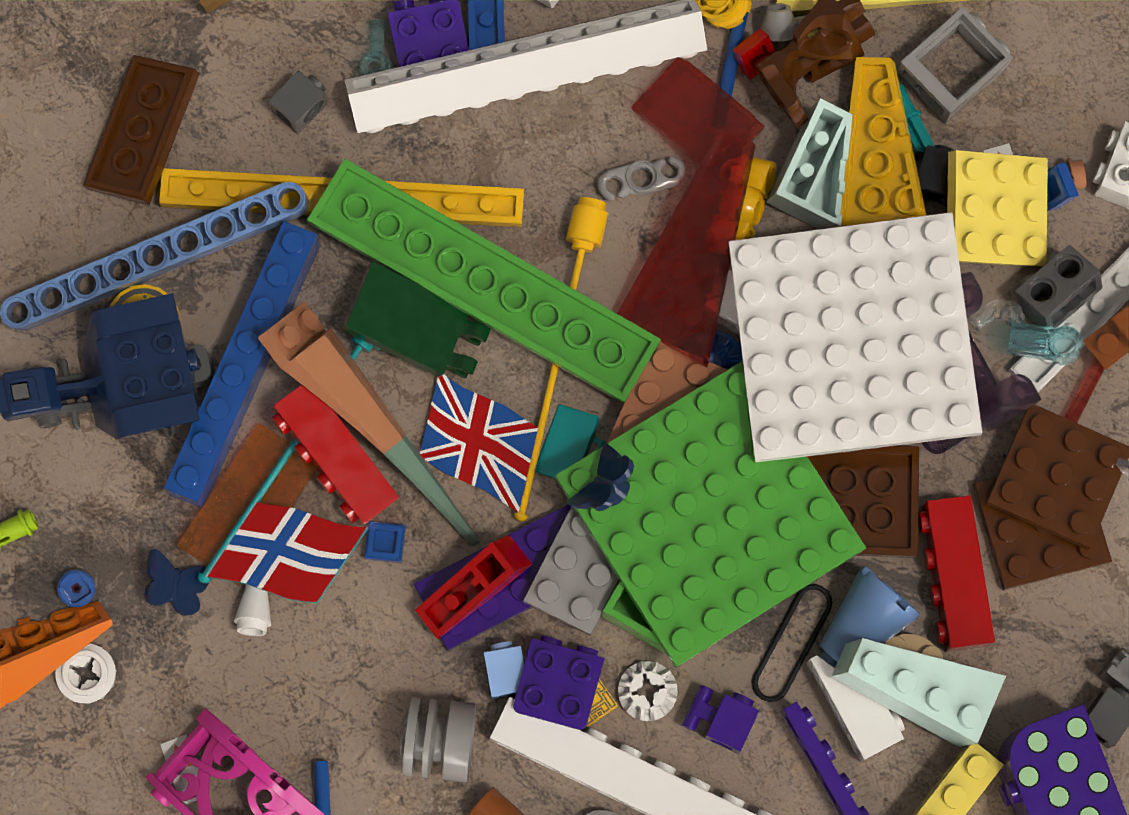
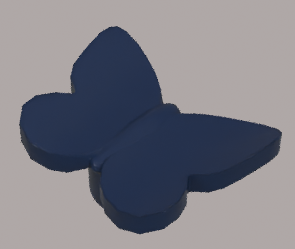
(609, 485)
(173, 585)

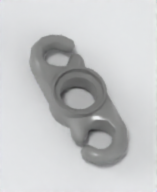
(658, 183)

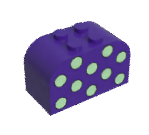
(1057, 769)

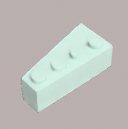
(922, 688)

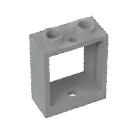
(929, 88)

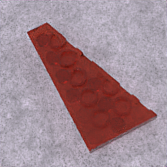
(688, 268)

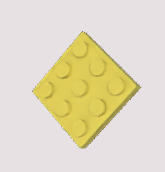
(998, 208)

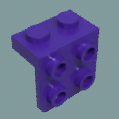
(426, 29)
(558, 683)

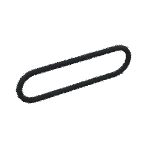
(806, 650)

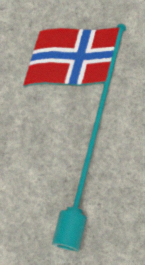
(283, 546)

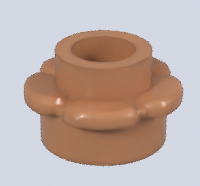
(1077, 172)

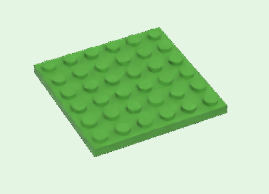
(706, 527)

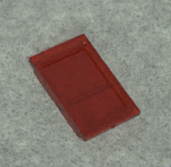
(692, 110)

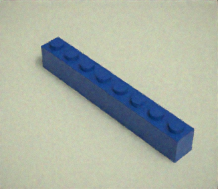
(241, 366)

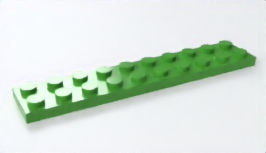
(484, 281)

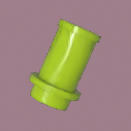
(17, 527)

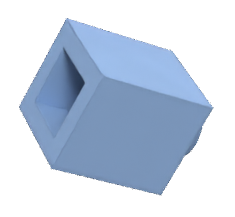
(504, 669)

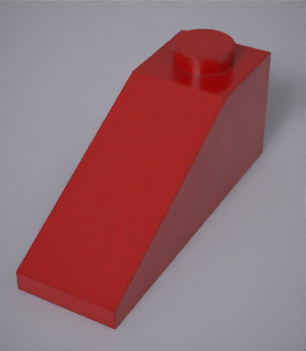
(473, 585)

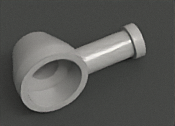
(780, 22)

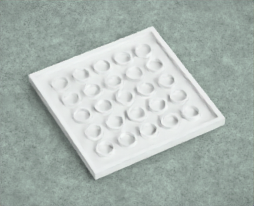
(854, 338)

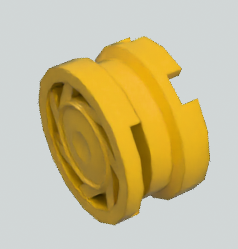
(724, 13)

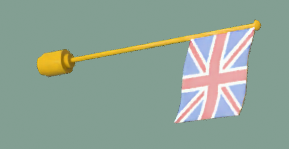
(487, 440)

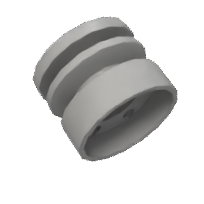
(438, 739)

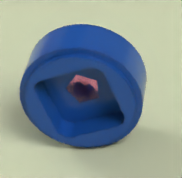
(76, 588)

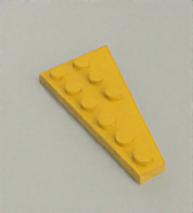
(881, 160)

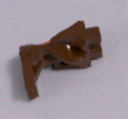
(824, 33)

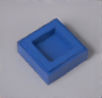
(1060, 187)
(385, 542)

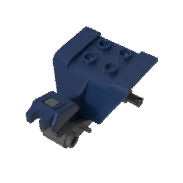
(135, 375)

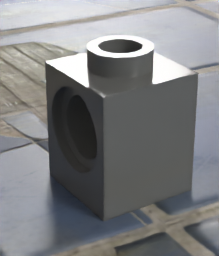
(299, 101)
(1110, 715)

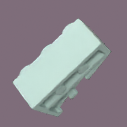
(814, 170)

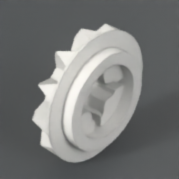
(103, 666)
(637, 705)

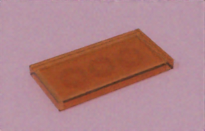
(240, 486)

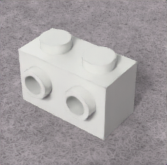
(1114, 175)

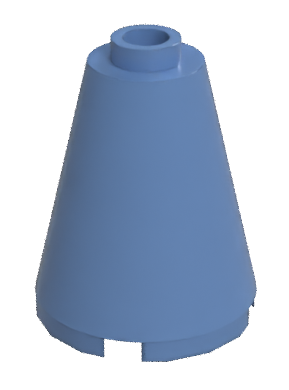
(868, 612)

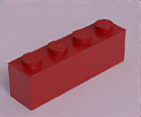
(335, 454)
(957, 574)

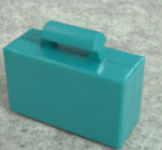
(567, 440)

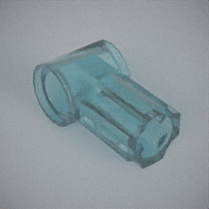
(1039, 342)

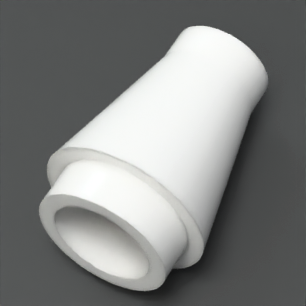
(253, 612)

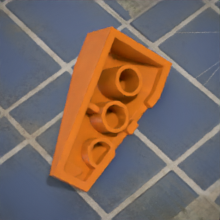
(40, 647)

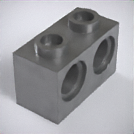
(1065, 293)

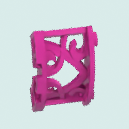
(223, 743)

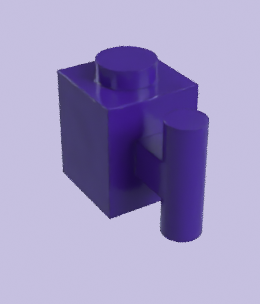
(729, 721)

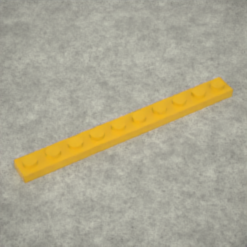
(220, 189)

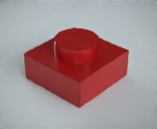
(751, 50)

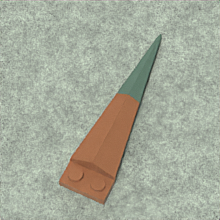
(327, 370)

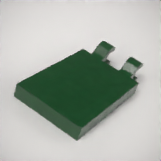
(412, 323)

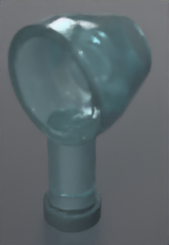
(376, 49)

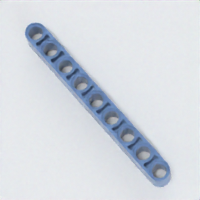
(137, 254)

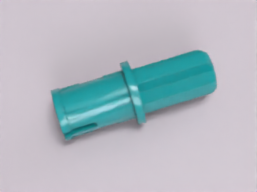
(919, 136)

